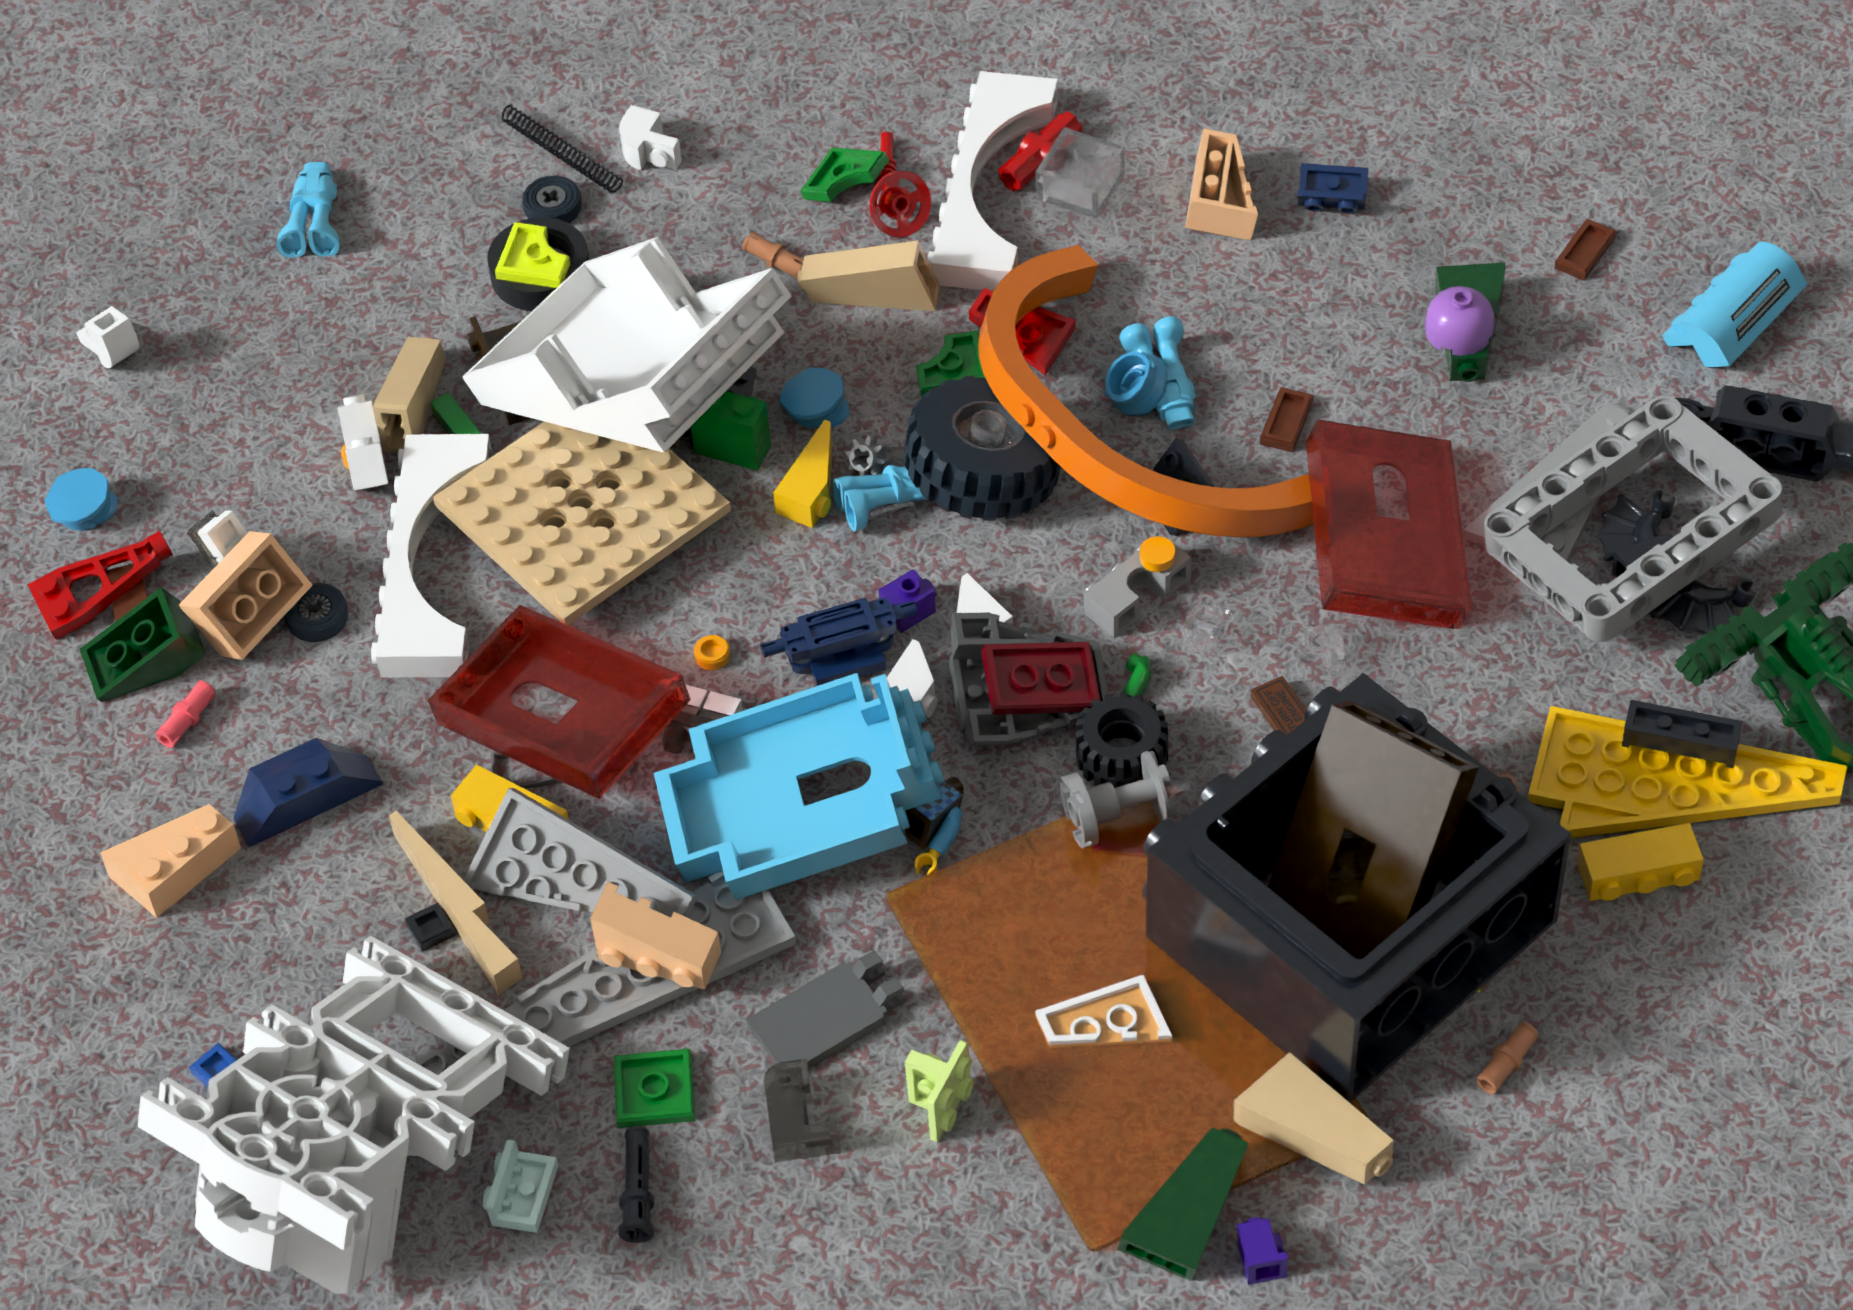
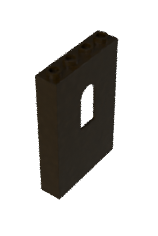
(1389, 791)

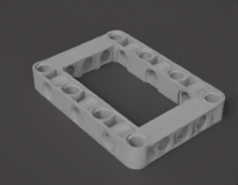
(1660, 425)

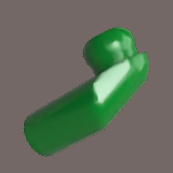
(1141, 672)

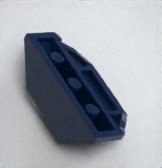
(300, 787)

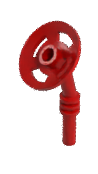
(896, 199)

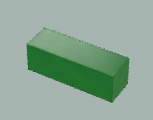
(451, 416)

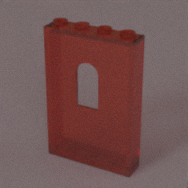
(1384, 563)
(618, 694)

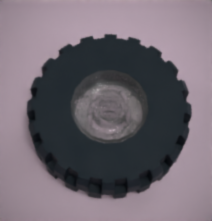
(975, 454)

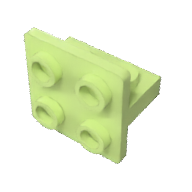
(939, 1086)

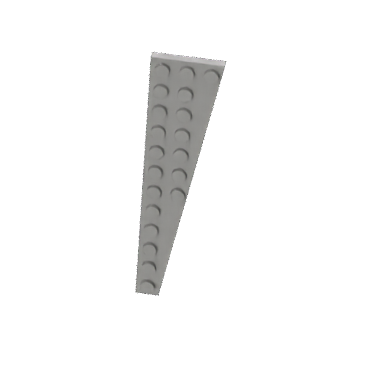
(596, 997)

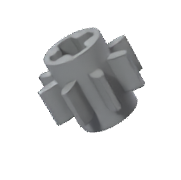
(862, 450)

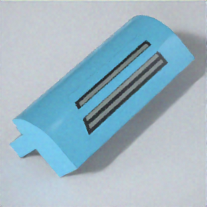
(1738, 305)

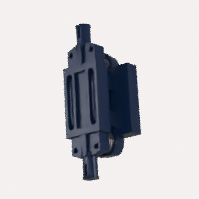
(840, 639)

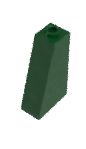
(1488, 280)
(1184, 1211)

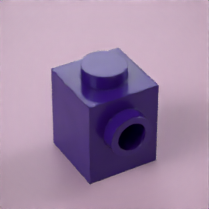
(908, 588)

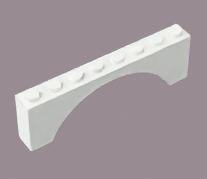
(1001, 109)
(411, 633)

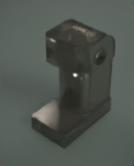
(787, 1099)

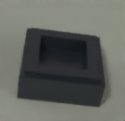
(430, 926)

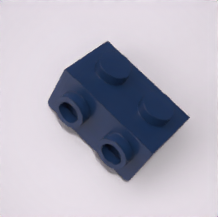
(1333, 187)

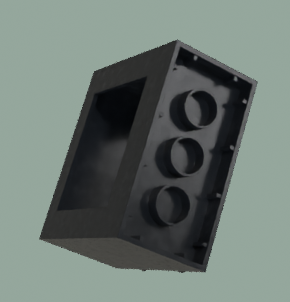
(1291, 979)

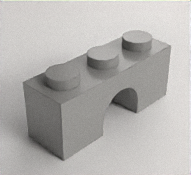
(1112, 598)

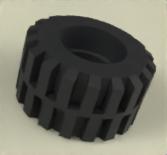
(1119, 719)

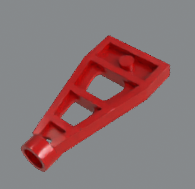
(54, 591)

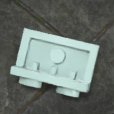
(519, 1188)

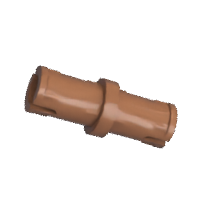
(773, 254)
(1507, 1058)

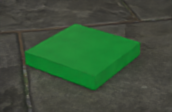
(654, 1088)

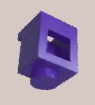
(1261, 1251)

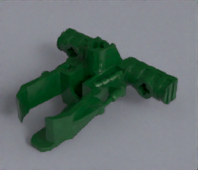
(1791, 647)

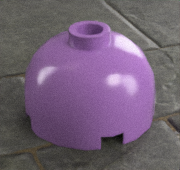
(1459, 320)

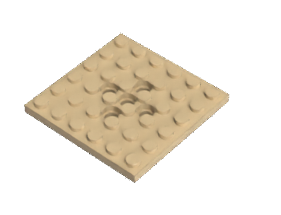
(579, 513)

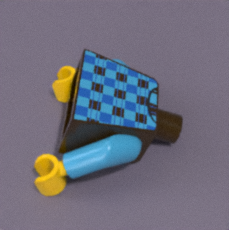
(936, 824)

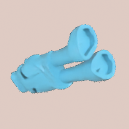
(313, 195)
(1177, 403)
(863, 493)

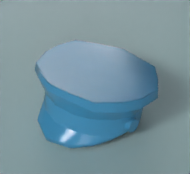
(1136, 383)
(815, 397)
(81, 499)

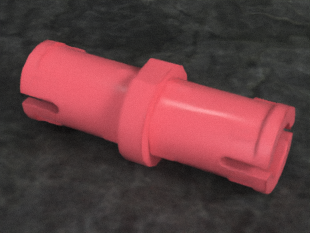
(185, 714)

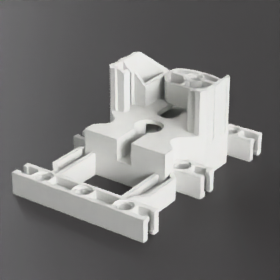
(318, 1119)

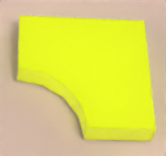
(530, 258)

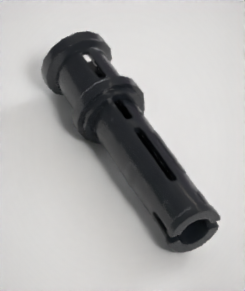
(636, 1199)

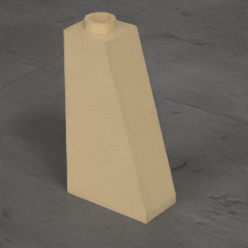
(872, 277)
(407, 392)
(1313, 1120)

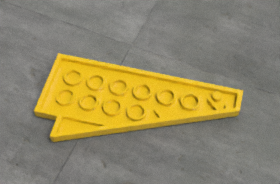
(1638, 788)

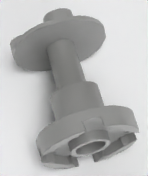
(1104, 802)

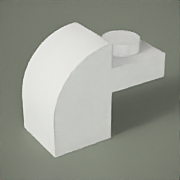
(644, 140)
(109, 337)

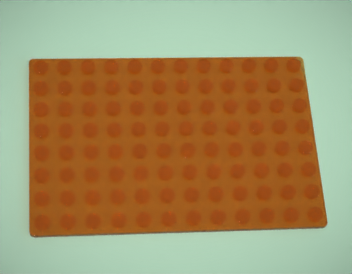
(1055, 923)

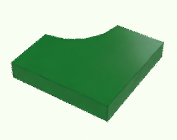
(842, 170)
(955, 360)

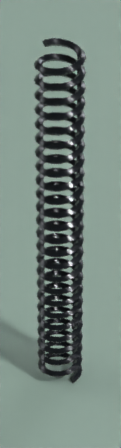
(586, 173)

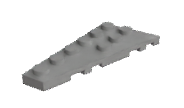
(1568, 533)
(559, 864)

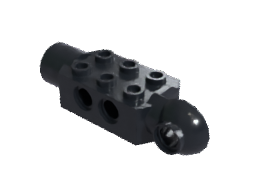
(1780, 431)

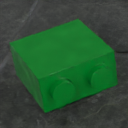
(733, 431)

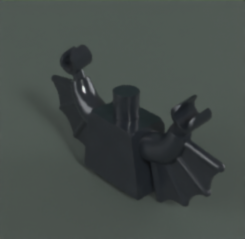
(1632, 533)

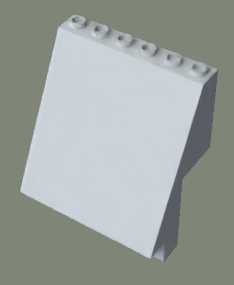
(630, 348)

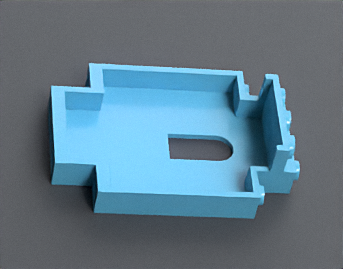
(742, 796)

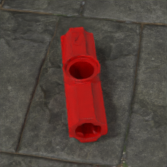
(1032, 150)

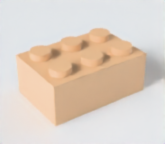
(245, 595)

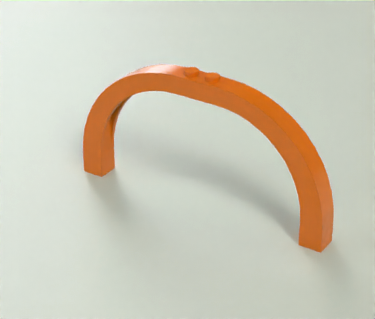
(1086, 458)

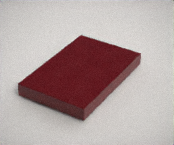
(1040, 677)

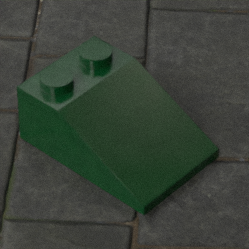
(142, 647)

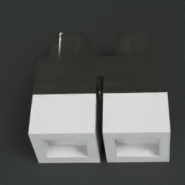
(217, 535)
(696, 712)

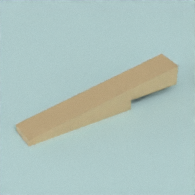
(461, 906)

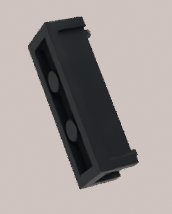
(1682, 732)

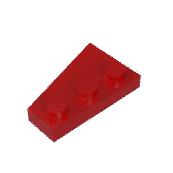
(1038, 334)

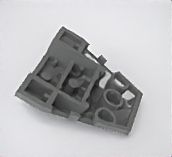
(970, 687)

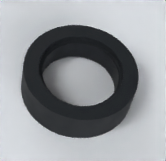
(560, 236)

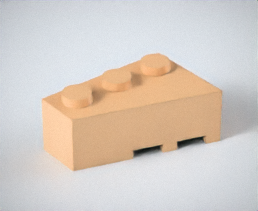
(1219, 190)
(172, 857)
(651, 942)

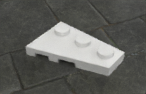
(1042, 1014)

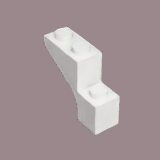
(362, 443)

